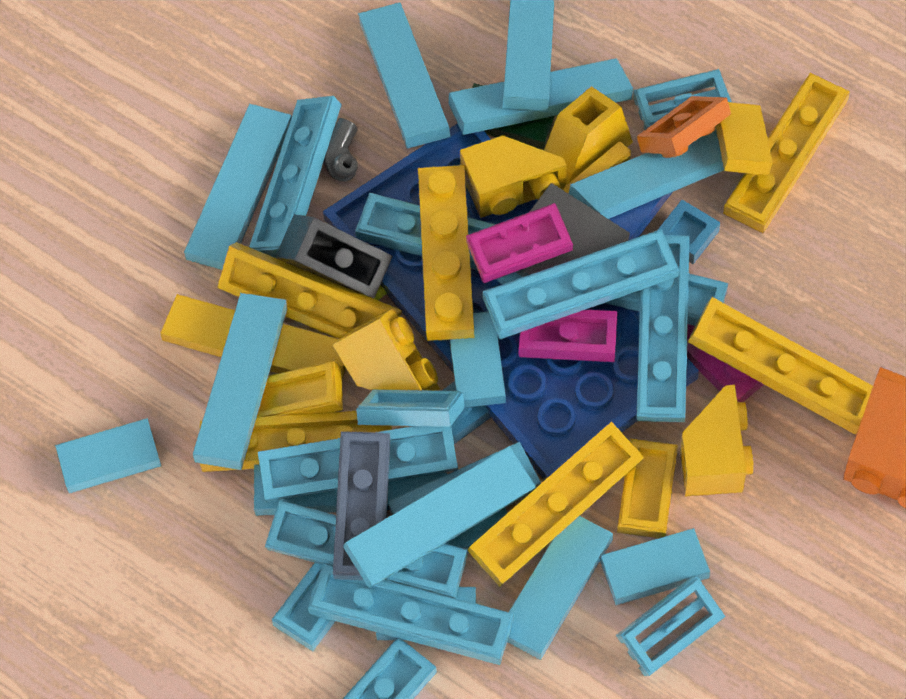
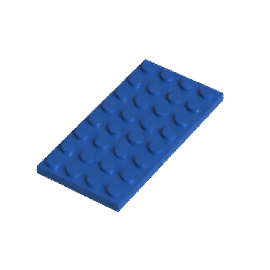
(549, 402)

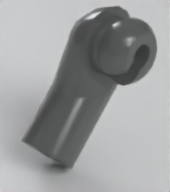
(338, 158)

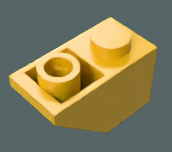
(587, 131)
(508, 174)
(385, 357)
(713, 448)

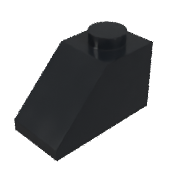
(333, 255)

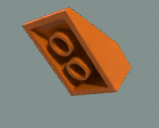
(879, 447)

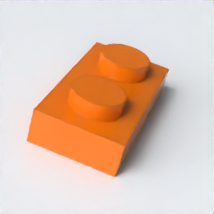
(683, 126)

